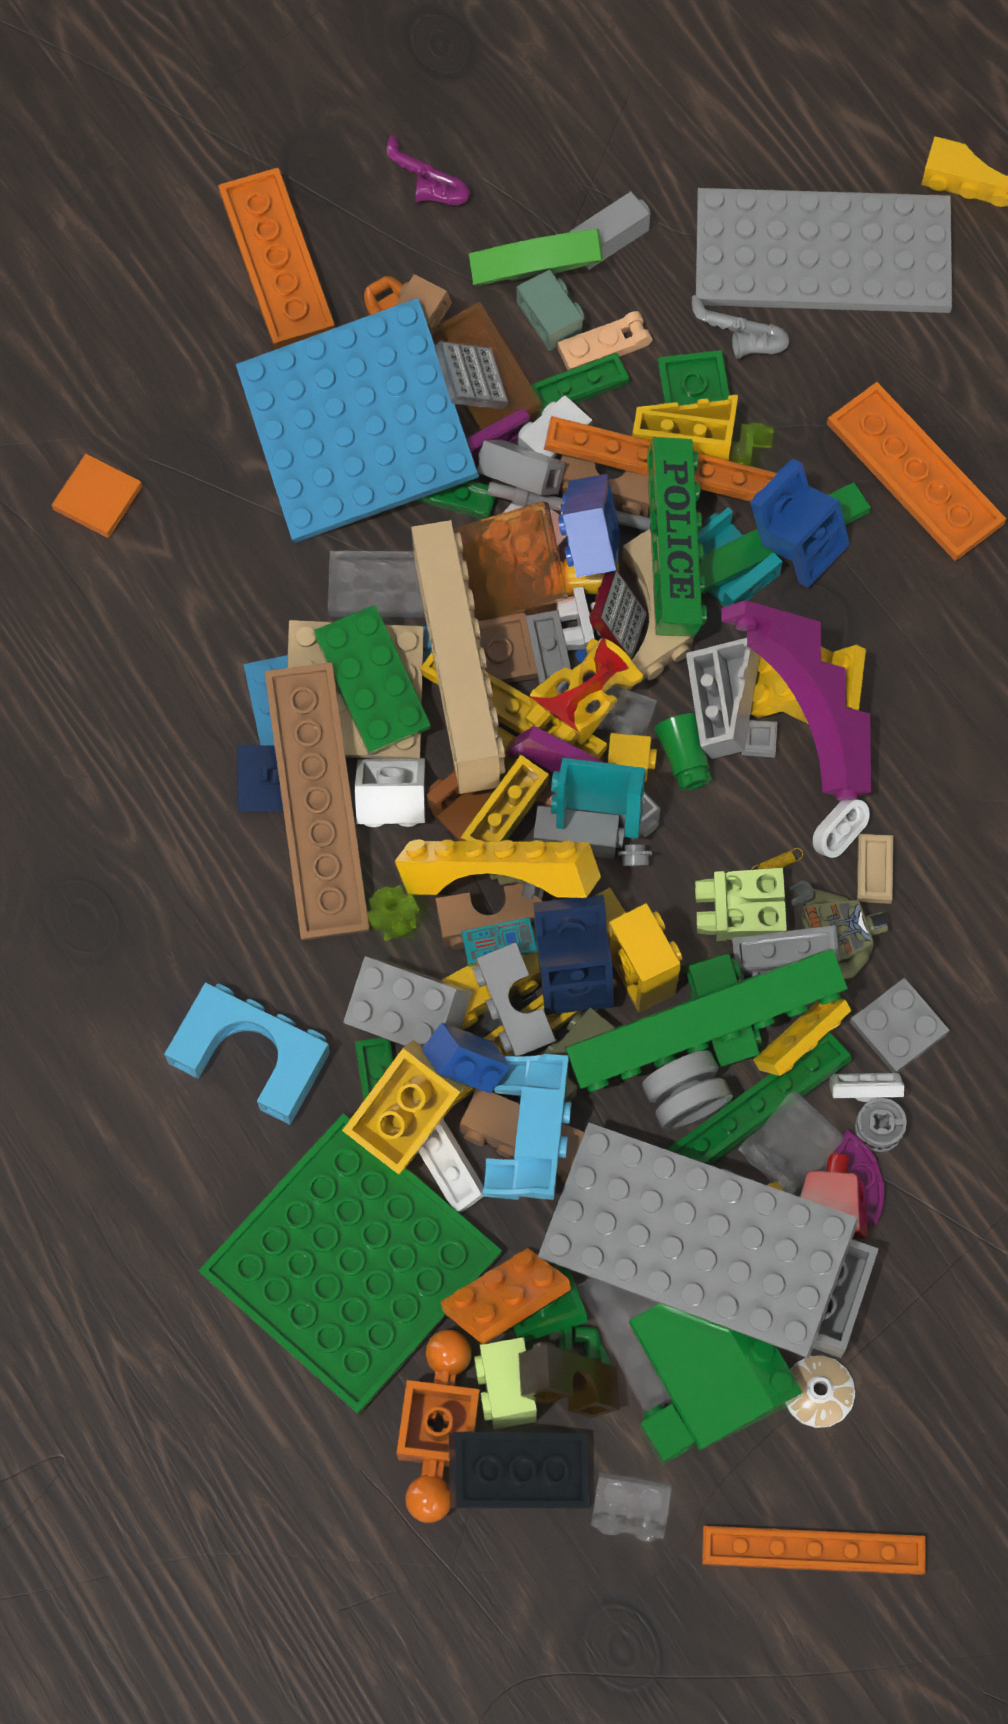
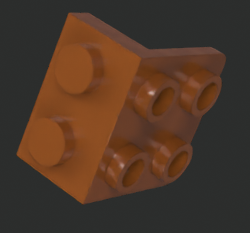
(454, 809)

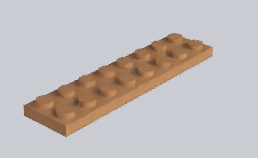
(316, 801)

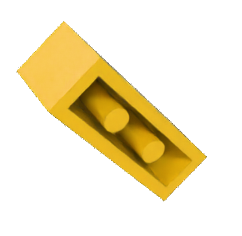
(508, 803)

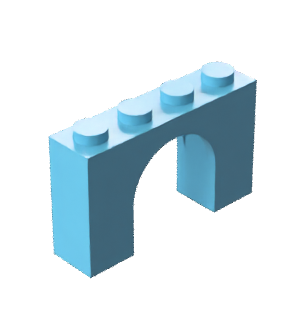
(219, 1015)

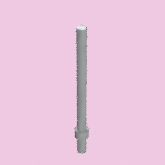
(522, 497)

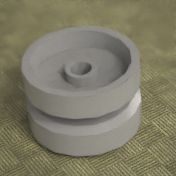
(686, 1090)

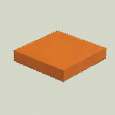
(97, 495)

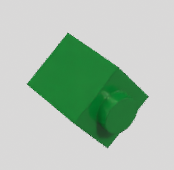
(666, 1433)

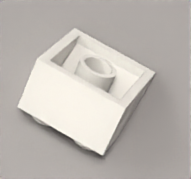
(390, 792)

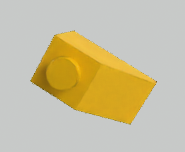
(632, 751)

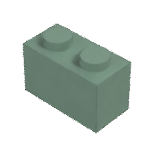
(550, 309)

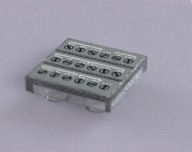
(471, 375)

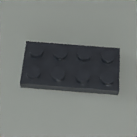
(518, 1470)

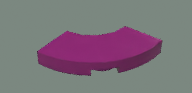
(864, 1164)

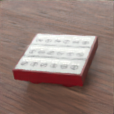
(618, 613)

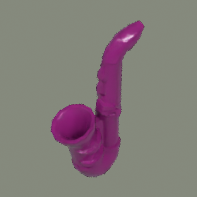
(436, 185)

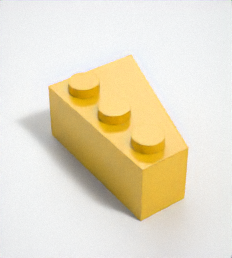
(706, 423)

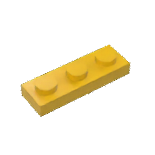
(801, 1036)

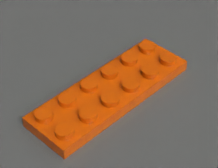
(276, 257)
(916, 471)

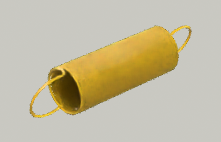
(779, 861)

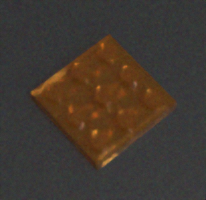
(513, 562)

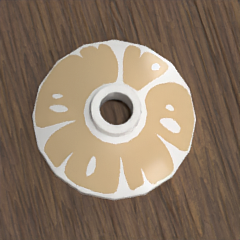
(825, 1409)

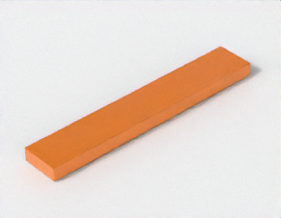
(813, 1550)

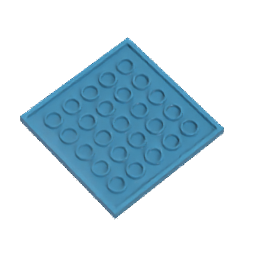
(356, 421)

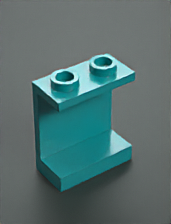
(720, 531)
(599, 789)

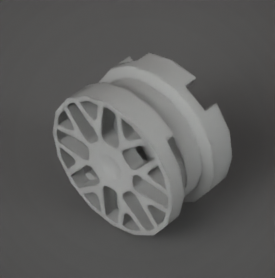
(881, 1124)

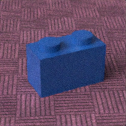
(465, 1058)

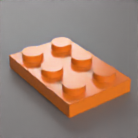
(505, 1296)

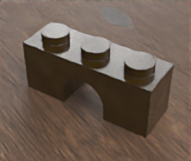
(557, 1373)

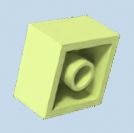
(500, 1373)

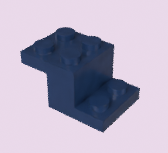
(574, 954)

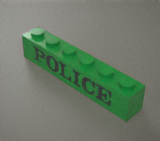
(675, 537)

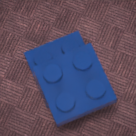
(800, 522)

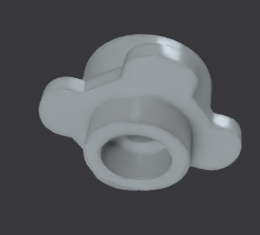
(635, 855)

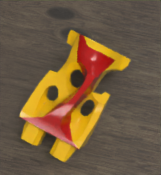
(569, 708)

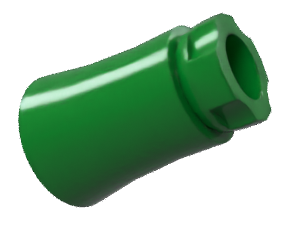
(683, 750)

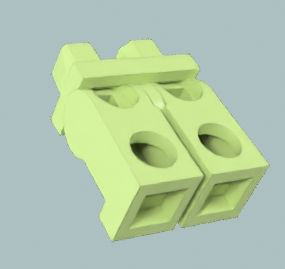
(744, 903)

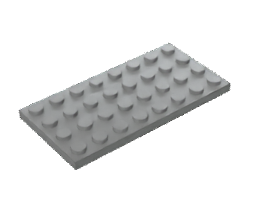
(824, 250)
(699, 1239)

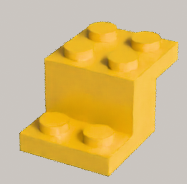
(774, 695)

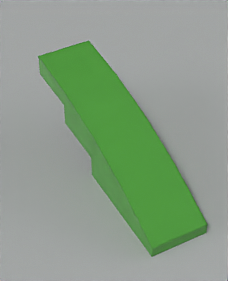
(536, 256)

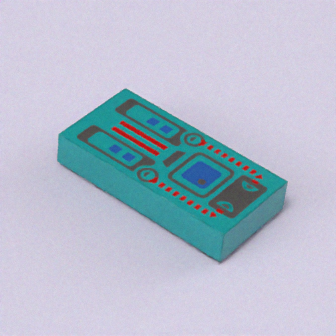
(496, 936)

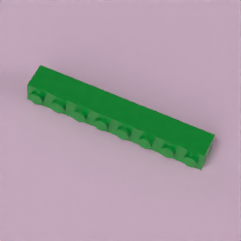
(706, 1018)

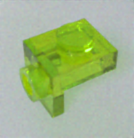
(751, 435)

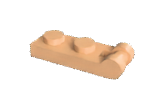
(605, 341)

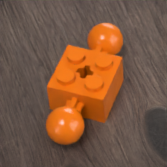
(447, 1355)

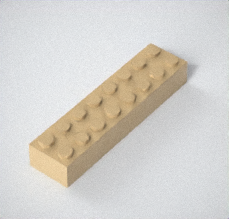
(458, 657)

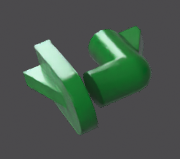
(587, 1335)

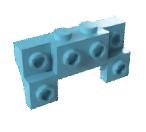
(539, 1136)

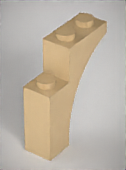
(656, 649)

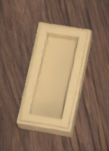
(875, 868)

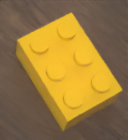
(644, 957)
(403, 1108)

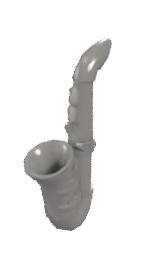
(748, 335)

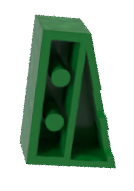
(710, 975)

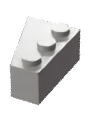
(723, 695)

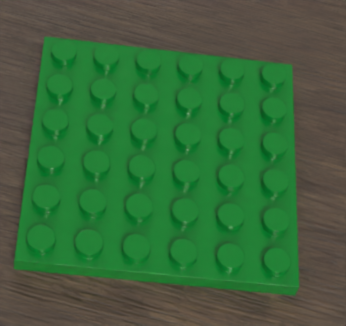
(349, 1265)

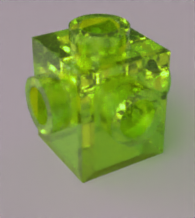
(392, 923)

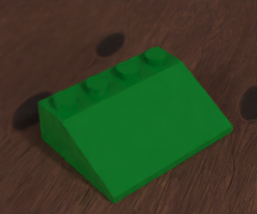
(714, 1373)

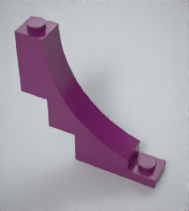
(794, 651)

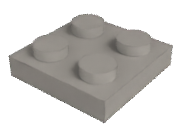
(899, 1026)

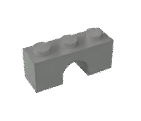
(520, 1030)

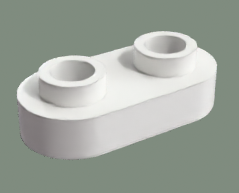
(839, 831)

